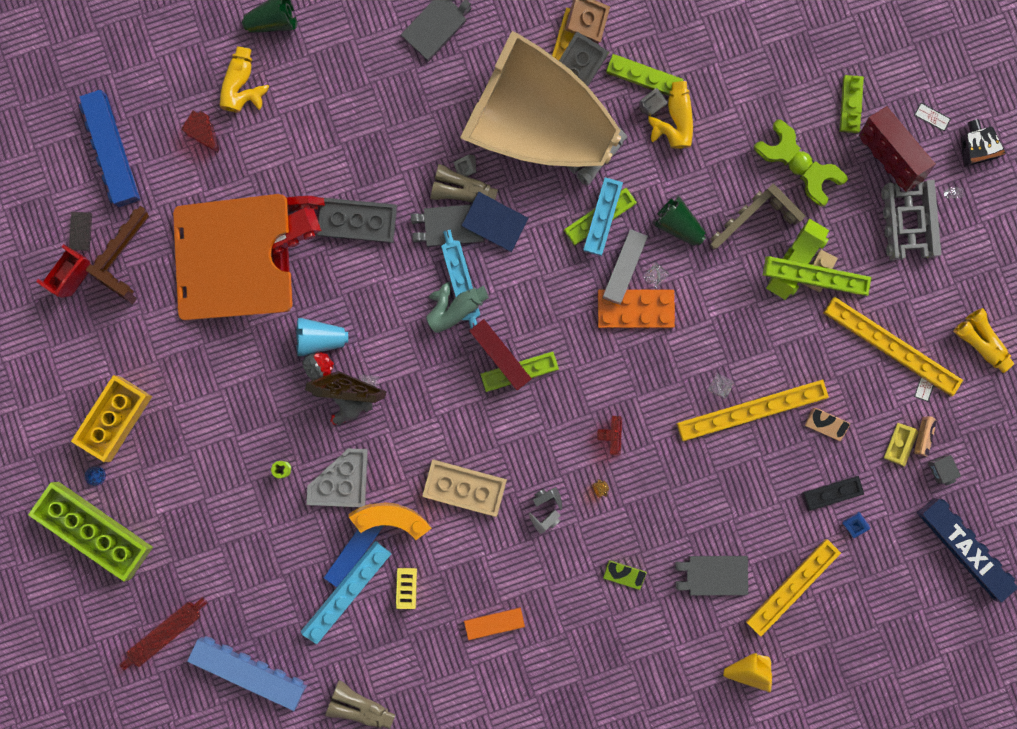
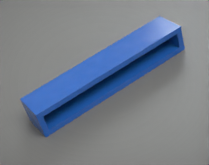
(109, 148)

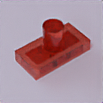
(613, 435)

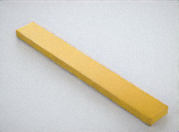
(893, 346)
(752, 410)

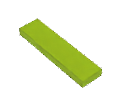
(579, 230)
(534, 367)

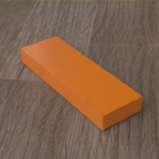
(494, 623)

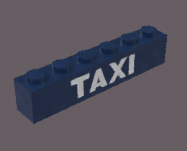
(967, 549)

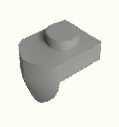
(550, 521)

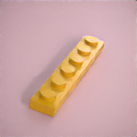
(793, 587)

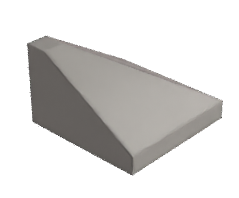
(466, 165)

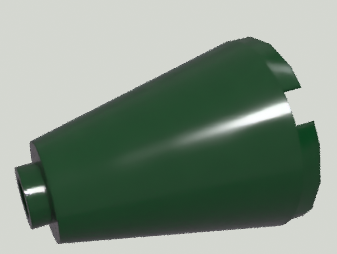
(270, 17)
(680, 222)

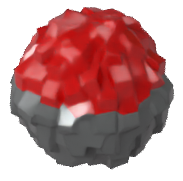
(317, 365)

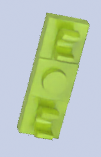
(851, 104)

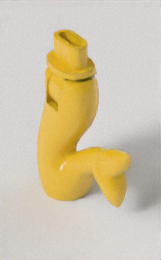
(235, 77)
(681, 113)

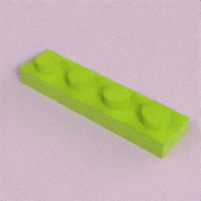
(641, 74)

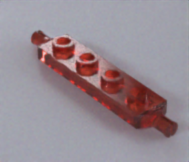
(163, 633)

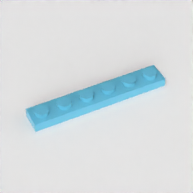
(345, 592)

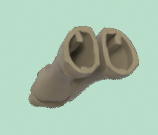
(469, 186)
(369, 712)

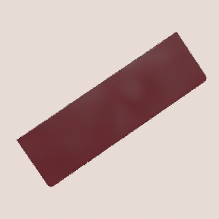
(500, 354)

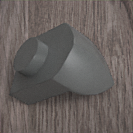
(652, 103)
(543, 496)

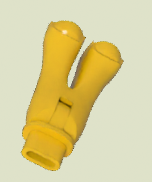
(991, 347)

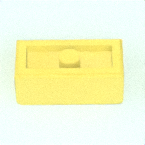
(901, 444)

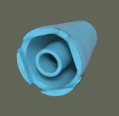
(318, 337)

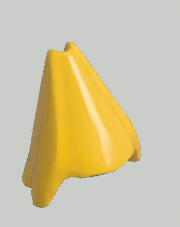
(751, 671)

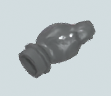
(349, 410)

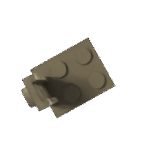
(778, 200)

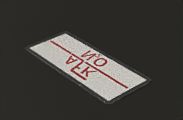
(932, 116)
(924, 390)

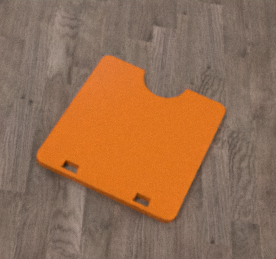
(229, 258)

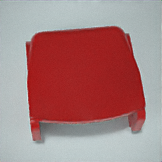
(66, 273)

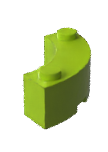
(802, 250)

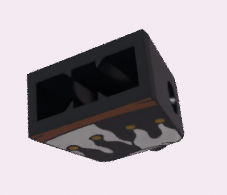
(980, 144)

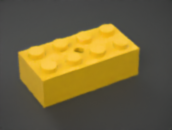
(98, 432)

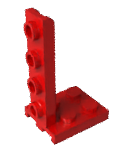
(294, 204)

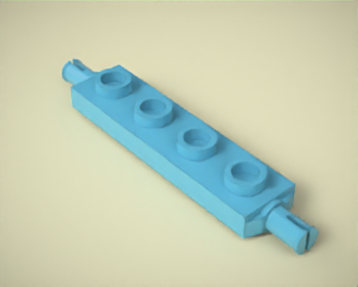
(458, 271)

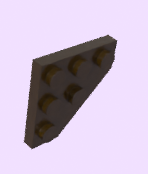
(344, 387)

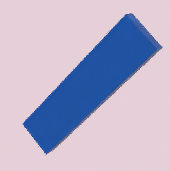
(351, 554)

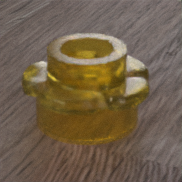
(600, 488)

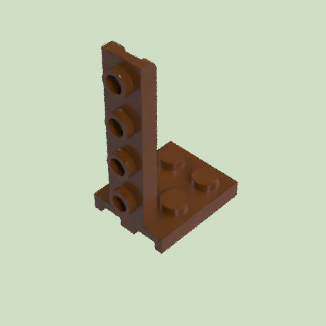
(114, 249)

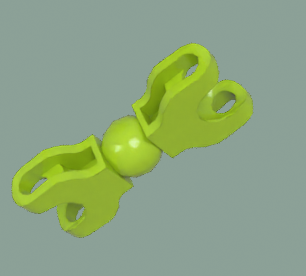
(800, 163)

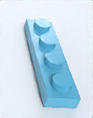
(603, 216)

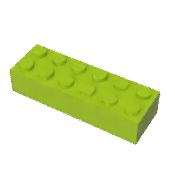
(90, 531)

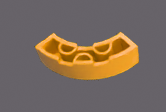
(389, 514)

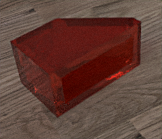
(201, 129)

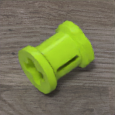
(275, 467)

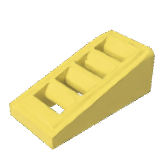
(406, 605)

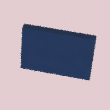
(494, 221)

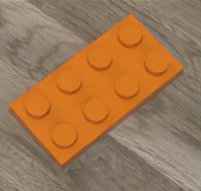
(638, 310)

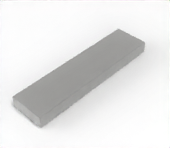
(625, 267)

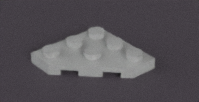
(341, 482)

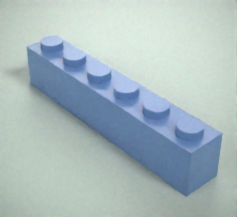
(247, 673)

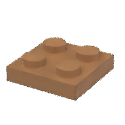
(588, 19)

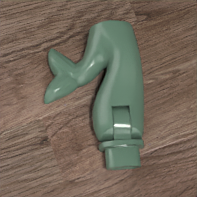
(465, 303)

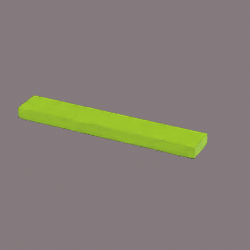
(816, 276)

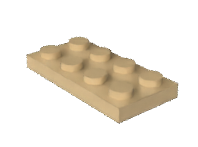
(464, 488)

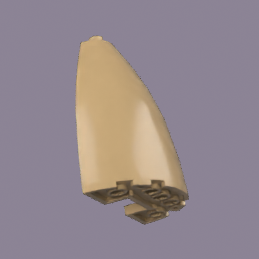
(540, 111)

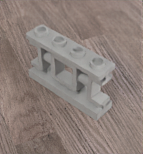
(926, 215)

